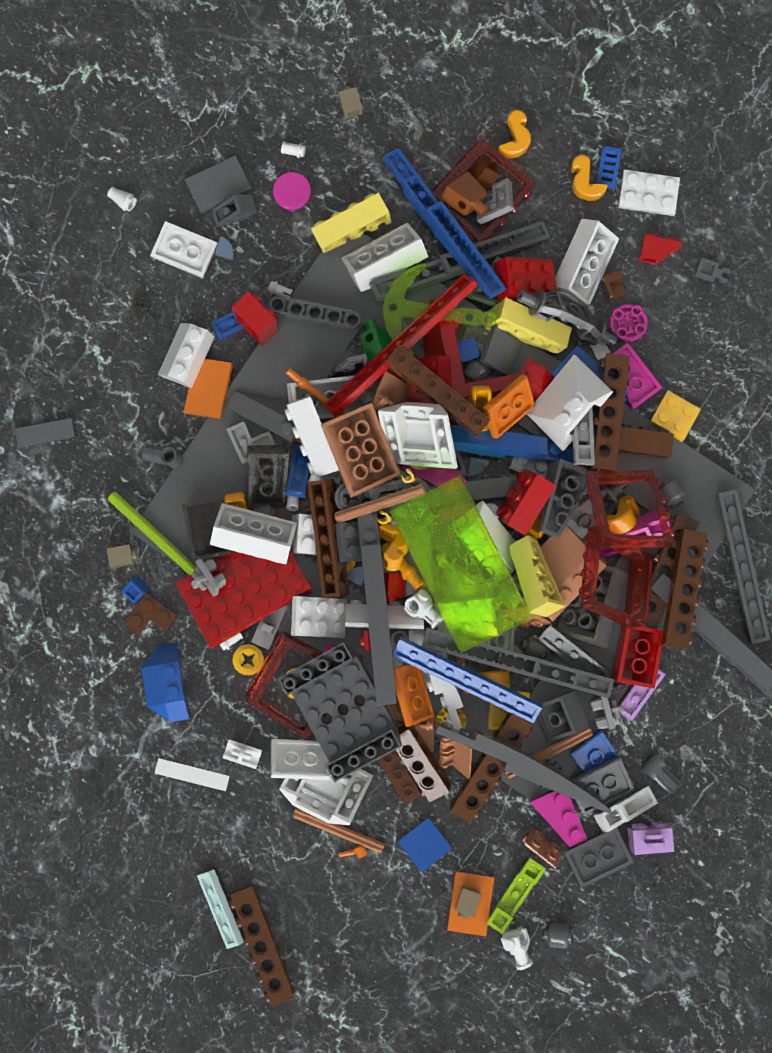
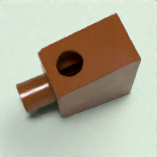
(466, 195)

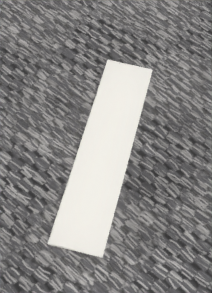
(191, 774)

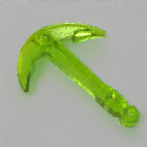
(414, 309)

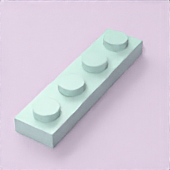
(220, 909)

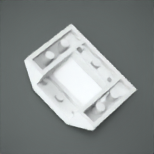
(568, 401)
(419, 434)
(328, 799)

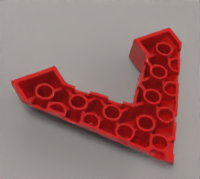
(442, 342)

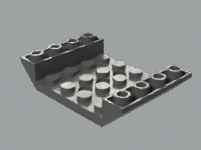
(350, 738)

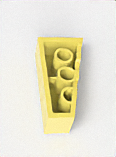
(351, 222)
(528, 329)
(535, 577)

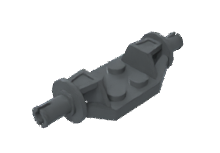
(567, 310)
(583, 515)

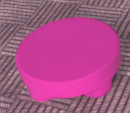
(292, 191)
(628, 322)

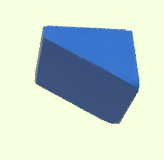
(468, 349)
(135, 589)

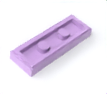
(637, 697)

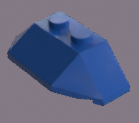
(165, 683)

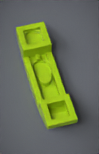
(515, 895)

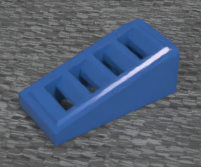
(610, 151)

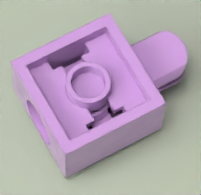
(650, 839)

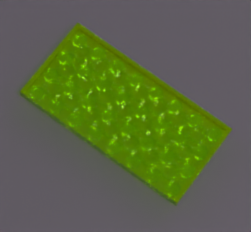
(460, 564)

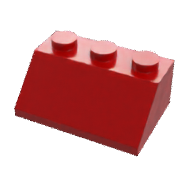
(638, 656)

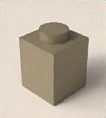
(350, 102)
(121, 556)
(467, 902)

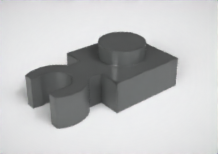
(709, 270)

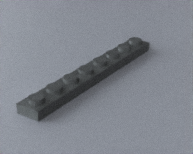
(743, 566)

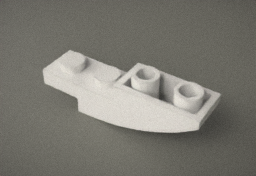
(450, 699)

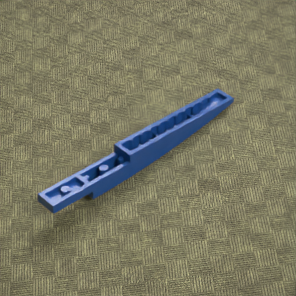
(443, 224)
(509, 444)

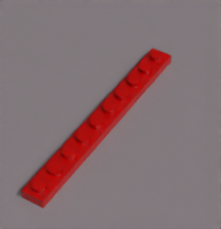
(405, 339)

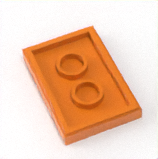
(209, 390)
(509, 406)
(412, 694)
(474, 925)

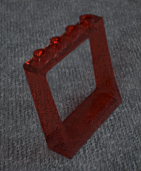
(462, 166)
(613, 540)
(637, 583)
(265, 674)

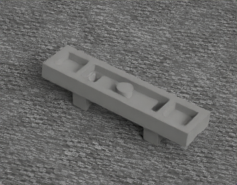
(584, 433)
(266, 633)

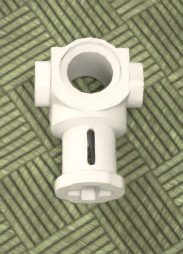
(421, 606)
(517, 943)

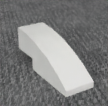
(626, 809)

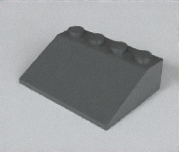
(587, 625)

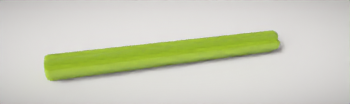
(152, 533)

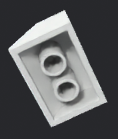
(186, 354)

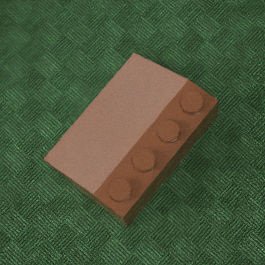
(360, 449)
(566, 562)

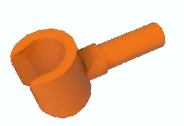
(360, 852)

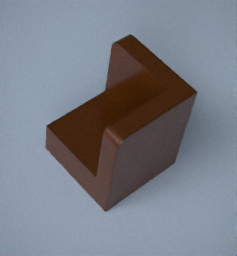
(485, 172)
(613, 286)

